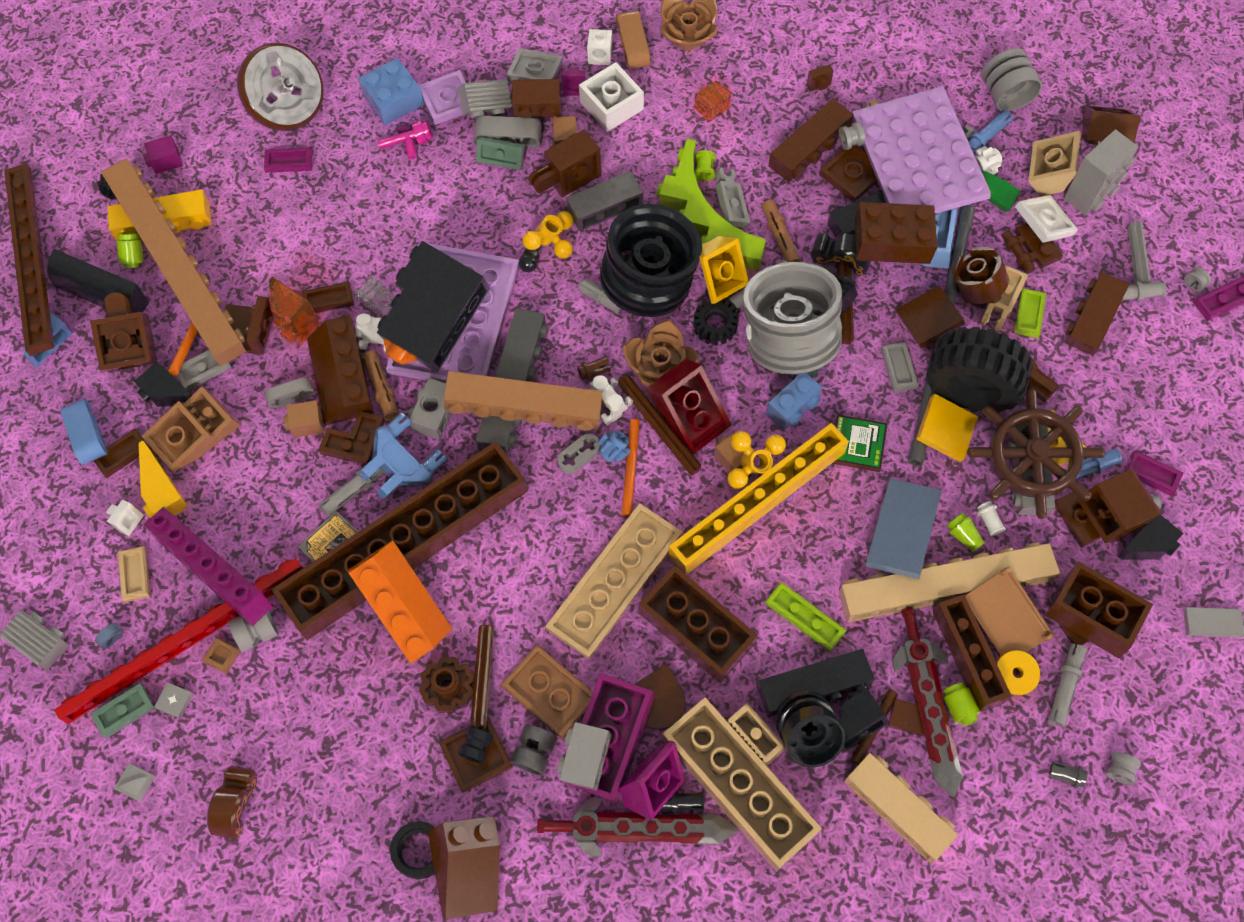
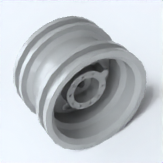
(793, 317)

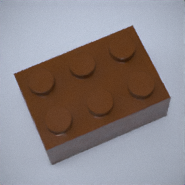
(895, 232)
(1099, 610)

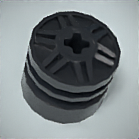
(809, 729)

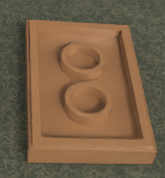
(548, 691)

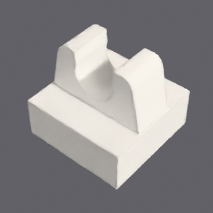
(124, 517)

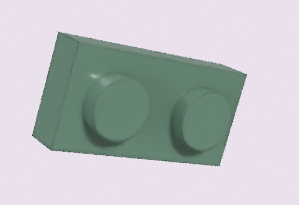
(500, 153)
(122, 710)

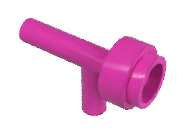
(421, 132)

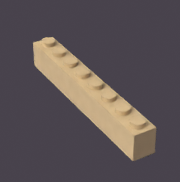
(893, 593)

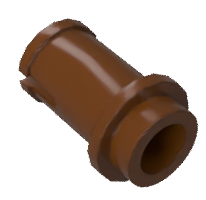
(593, 368)

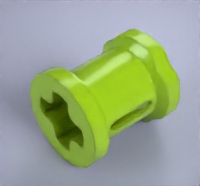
(705, 165)

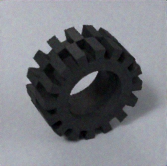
(715, 334)

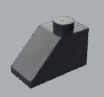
(160, 387)
(1153, 541)
(861, 718)

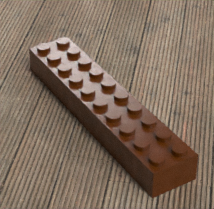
(418, 528)

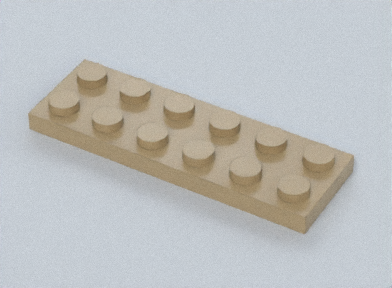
(613, 581)

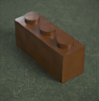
(1096, 313)

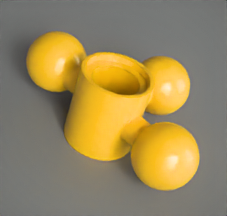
(548, 232)
(741, 442)

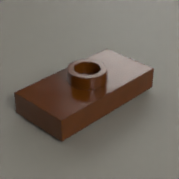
(1076, 519)

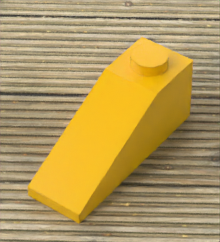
(156, 485)

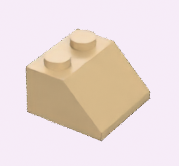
(1054, 163)

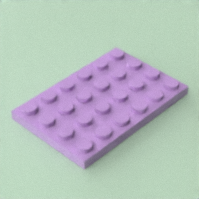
(921, 152)
(480, 338)

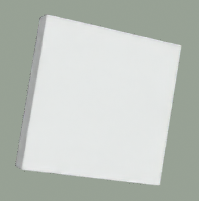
(1046, 218)

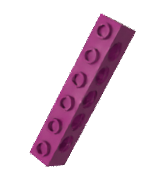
(208, 566)

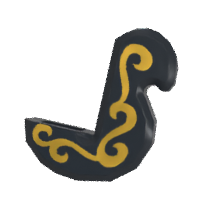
(838, 250)

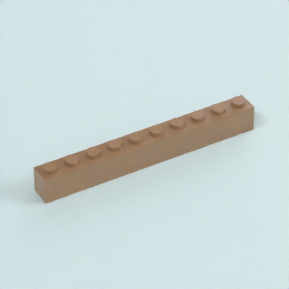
(174, 263)

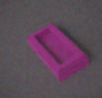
(288, 160)
(1155, 473)

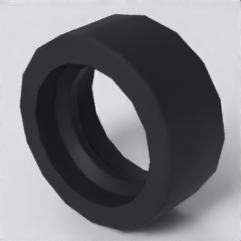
(396, 851)

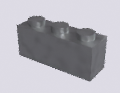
(604, 200)

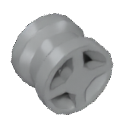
(851, 136)
(1123, 768)

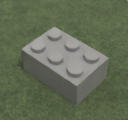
(1101, 173)

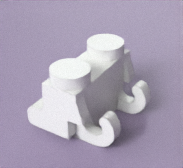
(367, 329)
(610, 398)

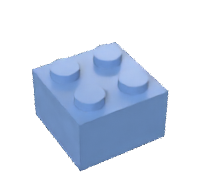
(391, 91)

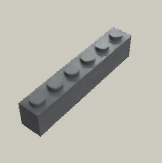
(516, 363)

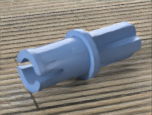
(1097, 465)

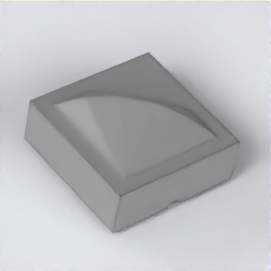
(134, 782)

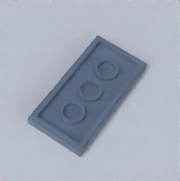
(904, 528)

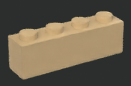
(901, 808)

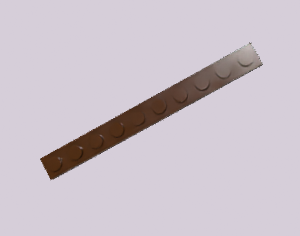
(28, 260)

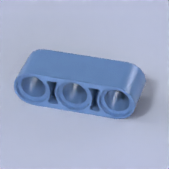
(83, 431)

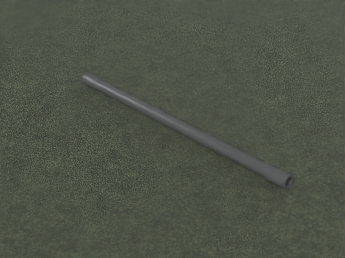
(965, 222)

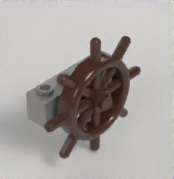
(1032, 462)

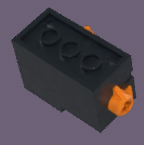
(432, 309)

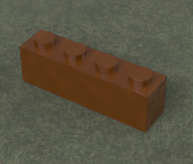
(810, 141)
(971, 652)

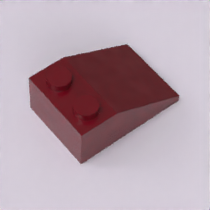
(690, 404)

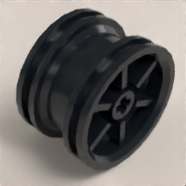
(657, 263)

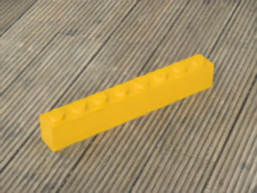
(757, 499)

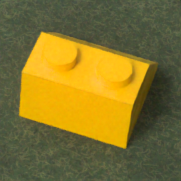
(723, 267)

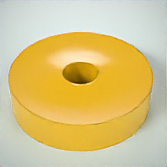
(1028, 670)

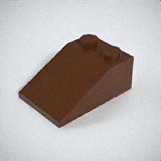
(466, 866)

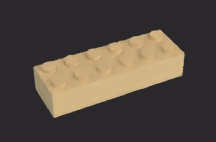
(741, 784)

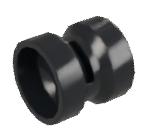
(477, 741)

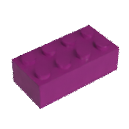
(624, 713)

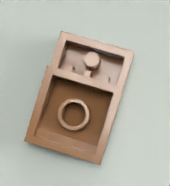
(190, 429)

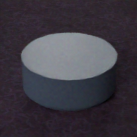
(109, 635)

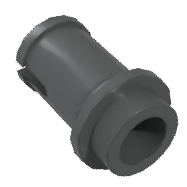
(1068, 774)

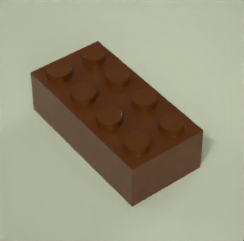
(697, 624)

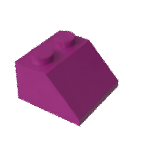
(653, 781)

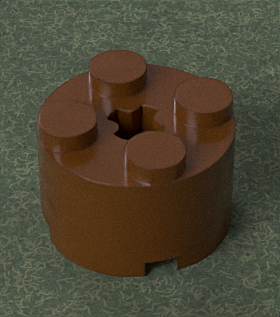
(981, 276)

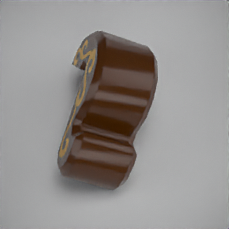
(229, 801)

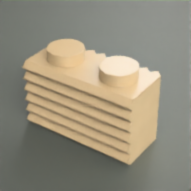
(756, 734)

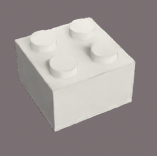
(611, 97)

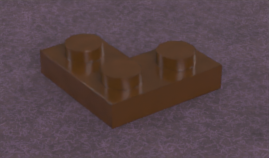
(352, 446)

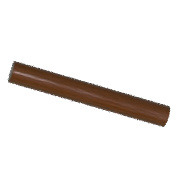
(865, 744)

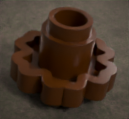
(456, 694)

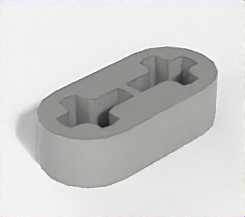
(289, 392)
(575, 449)

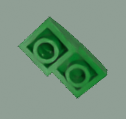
(1002, 193)

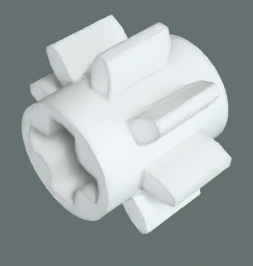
(988, 159)

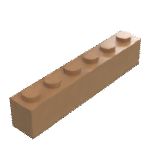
(522, 400)

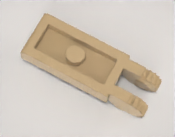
(1008, 300)

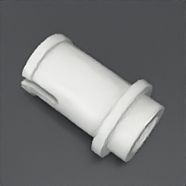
(991, 518)

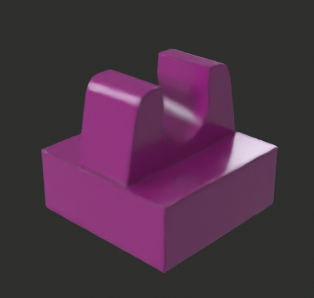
(571, 81)

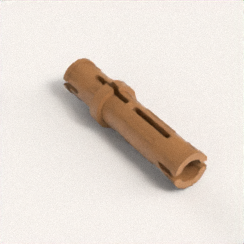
(771, 213)
(383, 393)

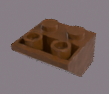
(1119, 506)

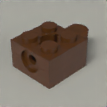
(568, 165)
(123, 337)

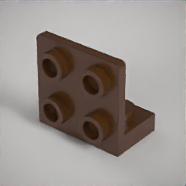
(253, 323)

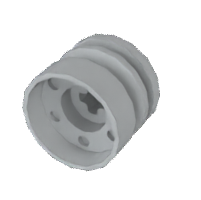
(1011, 79)

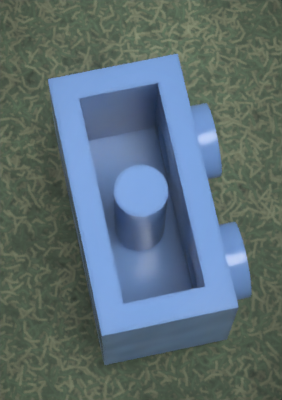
(794, 400)

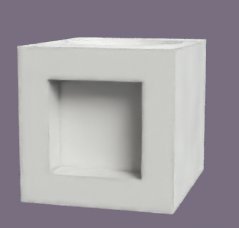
(599, 47)

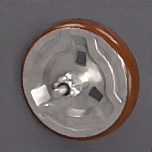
(295, 69)

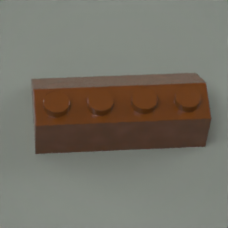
(339, 370)

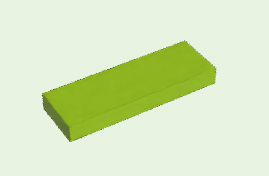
(805, 617)

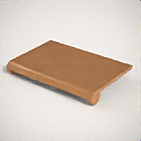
(1008, 614)

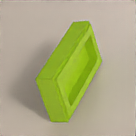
(1030, 313)

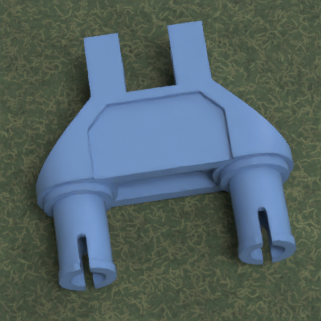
(397, 461)

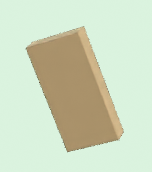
(134, 574)

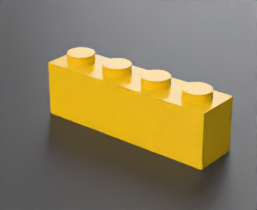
(184, 209)

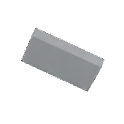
(899, 367)
(1213, 622)

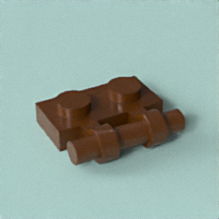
(1039, 252)

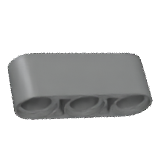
(509, 129)

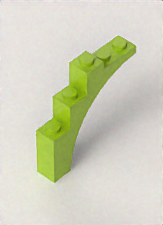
(684, 195)

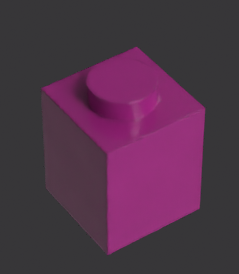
(162, 154)

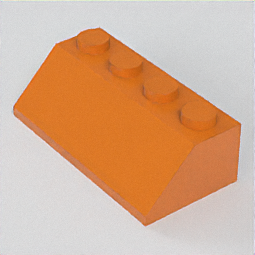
(400, 601)

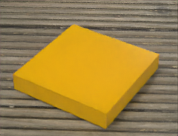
(947, 427)

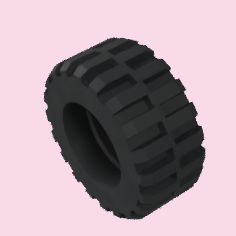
(979, 369)

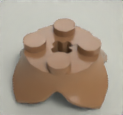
(688, 24)
(662, 342)

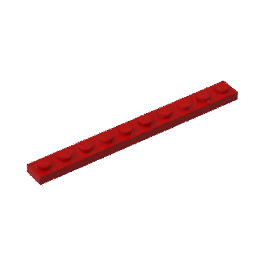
(167, 649)

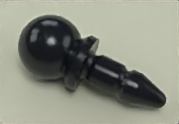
(529, 260)

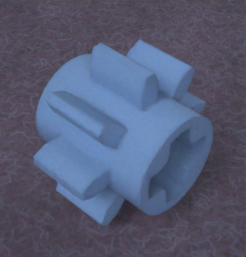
(614, 446)

